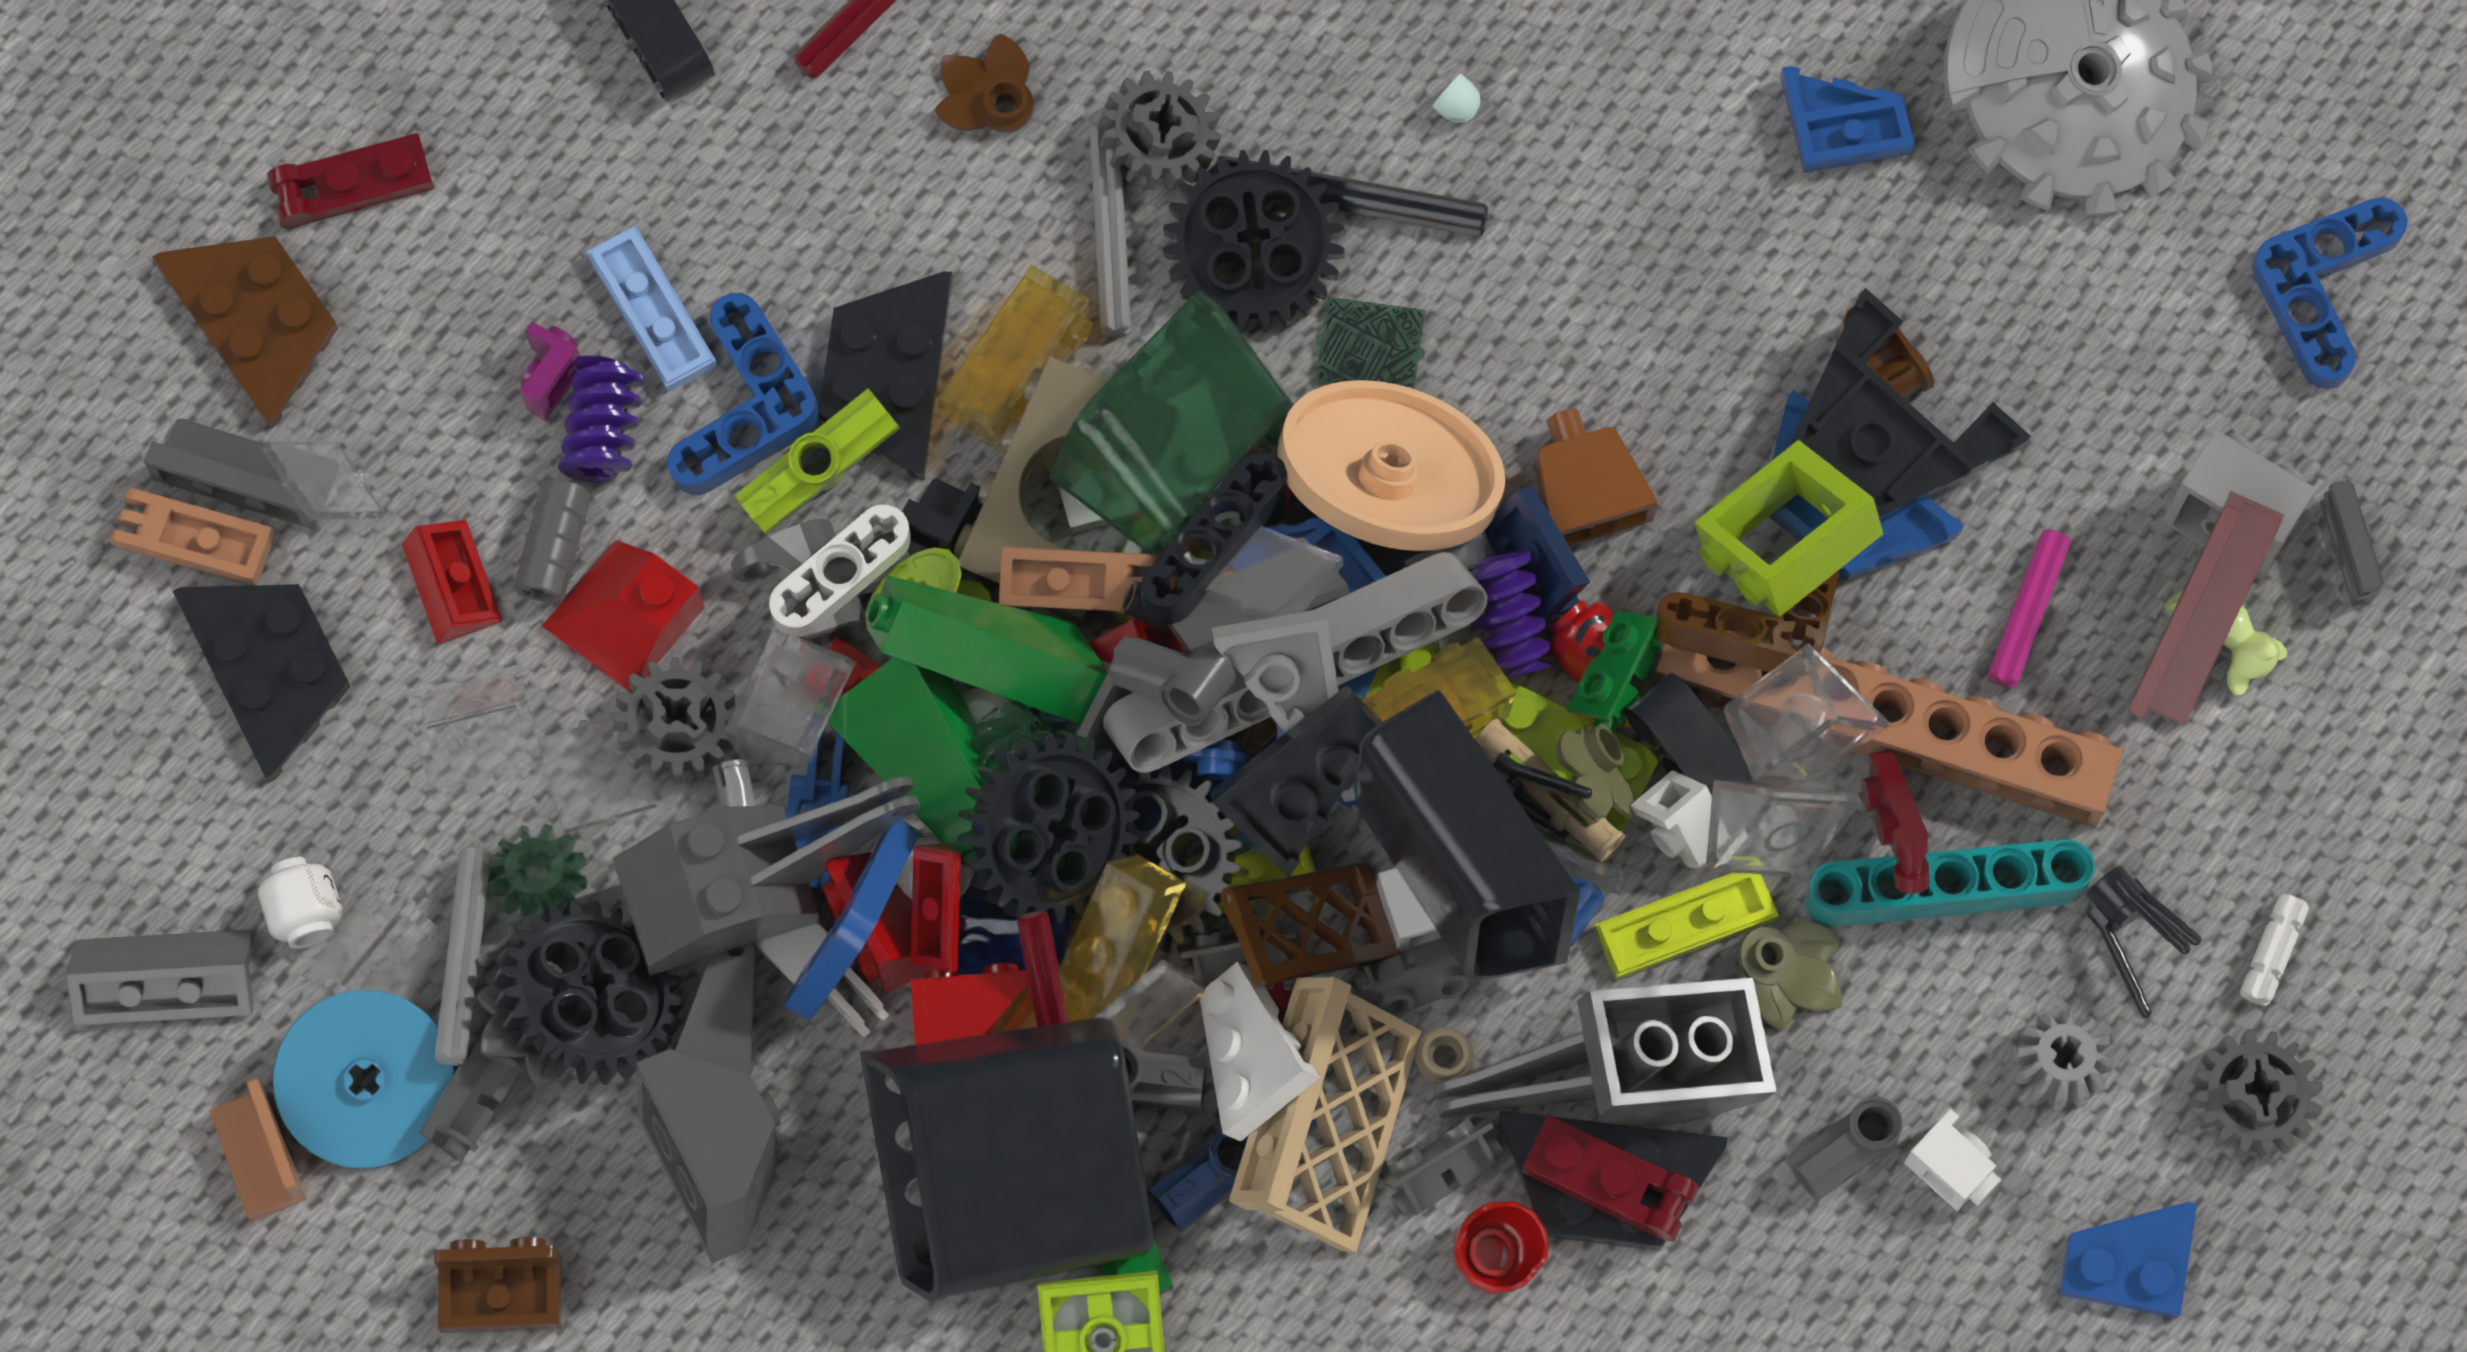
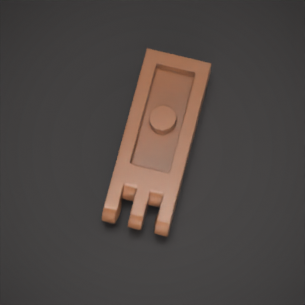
(194, 537)
(1068, 578)

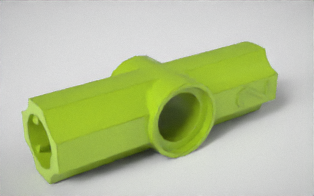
(787, 487)

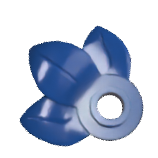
(1218, 760)

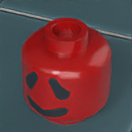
(1579, 636)

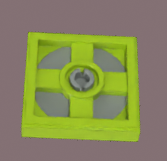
(1102, 1314)

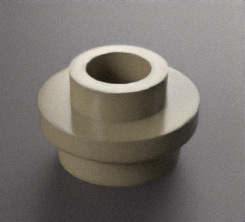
(1444, 1039)

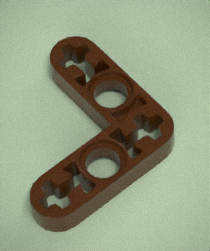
(1768, 632)

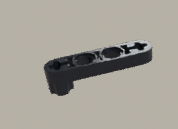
(1255, 477)

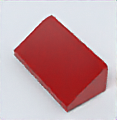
(450, 579)
(935, 906)

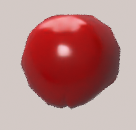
(1481, 1243)

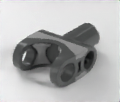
(789, 549)

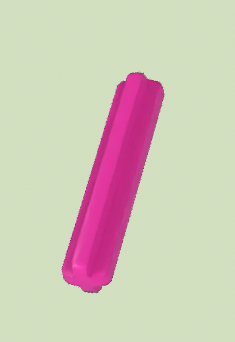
(2029, 608)

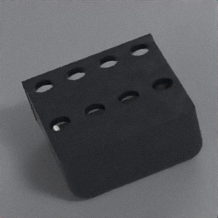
(1464, 843)
(1015, 1155)

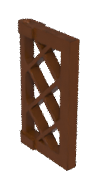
(1254, 933)

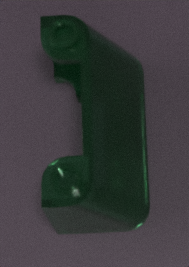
(1171, 426)

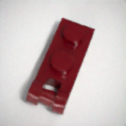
(350, 180)
(1897, 821)
(1608, 1178)

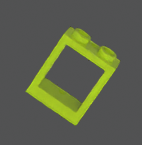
(1779, 586)

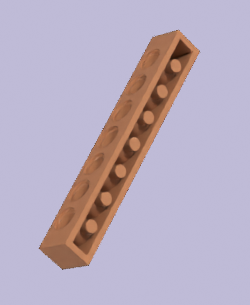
(1964, 760)

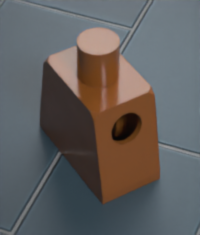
(1590, 481)

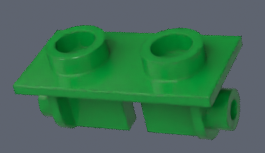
(1627, 654)

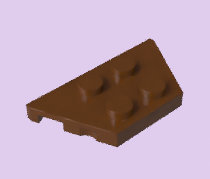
(253, 314)

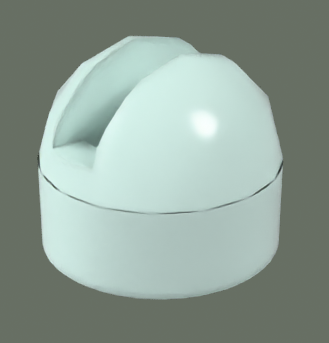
(1458, 101)

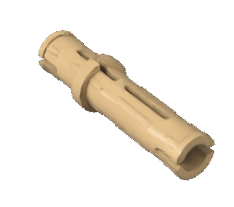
(1598, 837)

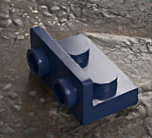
(1527, 526)

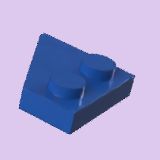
(1843, 122)
(2132, 1261)

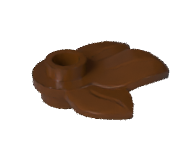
(980, 85)

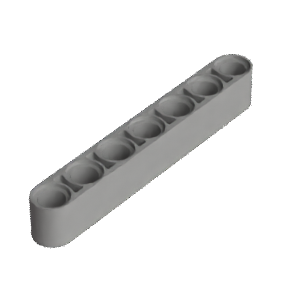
(1365, 633)

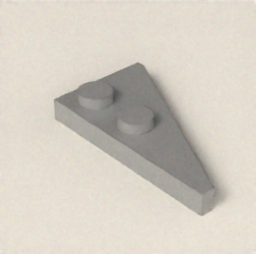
(1284, 664)

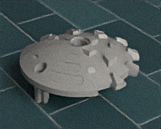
(2049, 127)

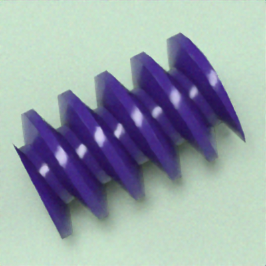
(599, 418)
(1507, 613)

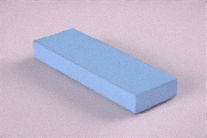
(651, 309)

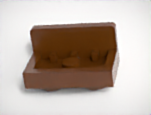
(498, 1286)

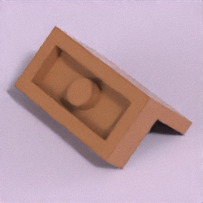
(257, 1153)

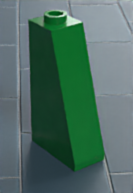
(988, 646)
(917, 728)

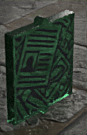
(1369, 343)

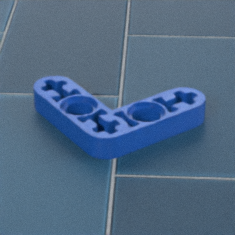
(2309, 266)
(762, 411)
(855, 923)

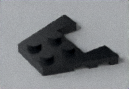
(1879, 436)

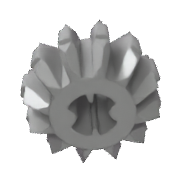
(2079, 1075)

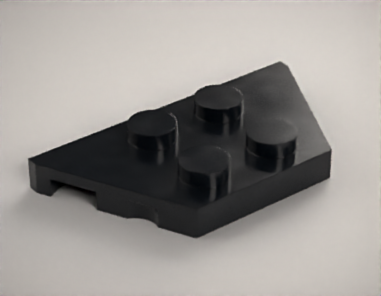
(896, 351)
(267, 663)
(1572, 1219)

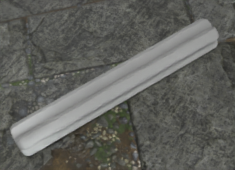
(1110, 240)
(462, 957)

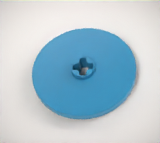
(315, 1078)

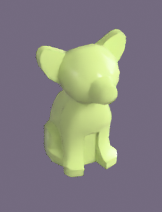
(2252, 652)

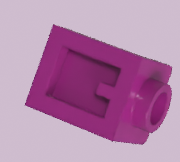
(550, 378)

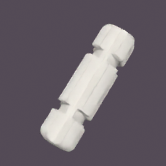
(2274, 949)

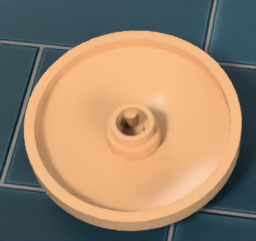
(1391, 465)

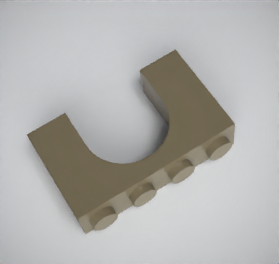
(1055, 401)

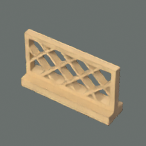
(1278, 1147)

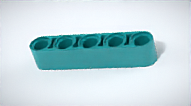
(1970, 866)

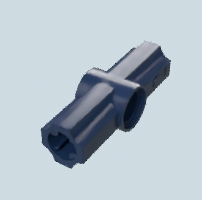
(1198, 1183)

